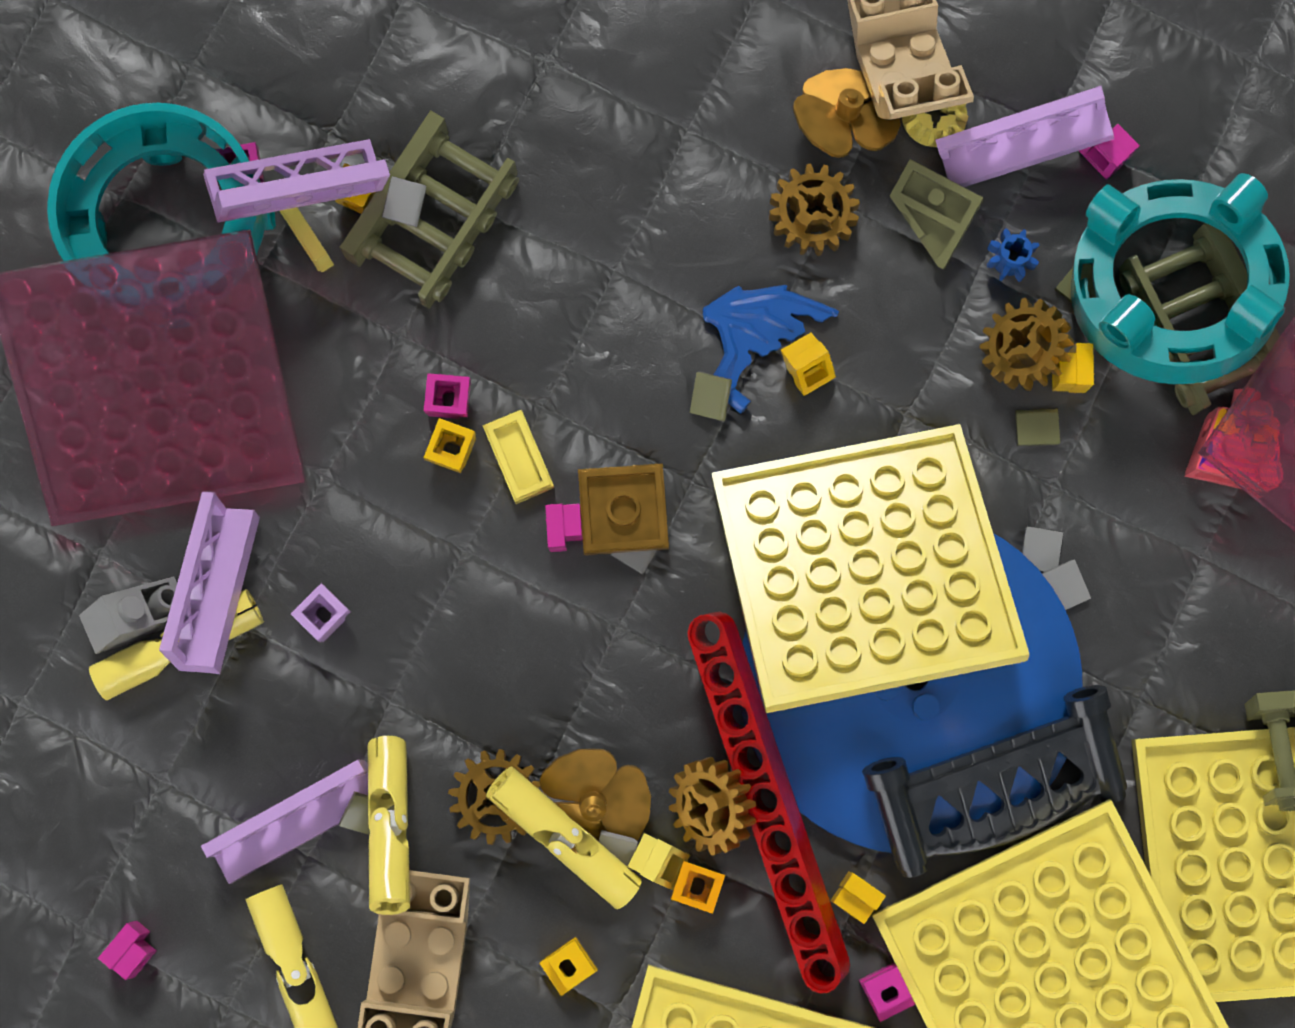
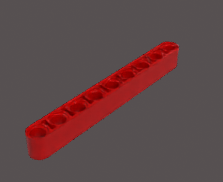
(785, 818)

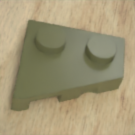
(935, 209)

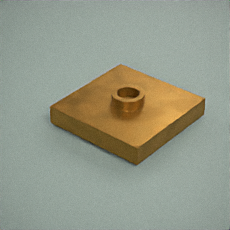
(623, 509)

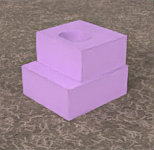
(307, 613)

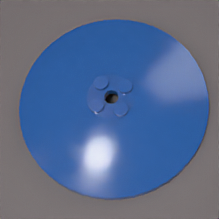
(834, 740)

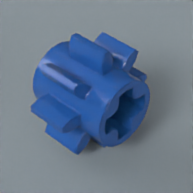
(1024, 250)

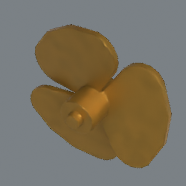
(834, 107)
(601, 794)

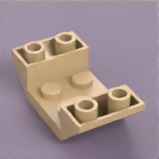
(905, 58)
(419, 957)

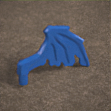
(755, 323)

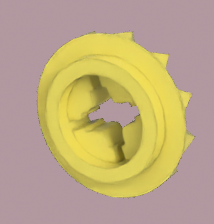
(921, 125)

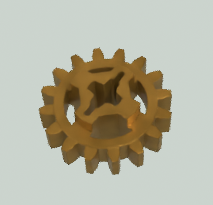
(801, 198)
(1034, 324)
(483, 781)
(712, 806)

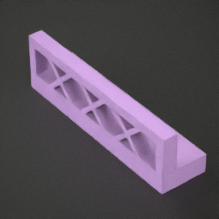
(1026, 138)
(295, 189)
(209, 586)
(287, 823)

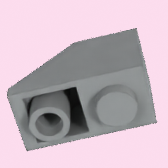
(128, 614)

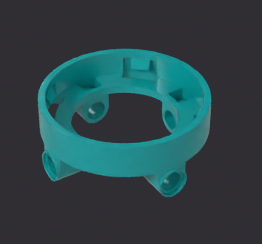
(146, 131)
(1125, 327)

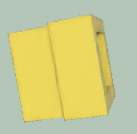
(658, 861)

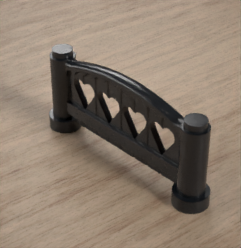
(909, 798)

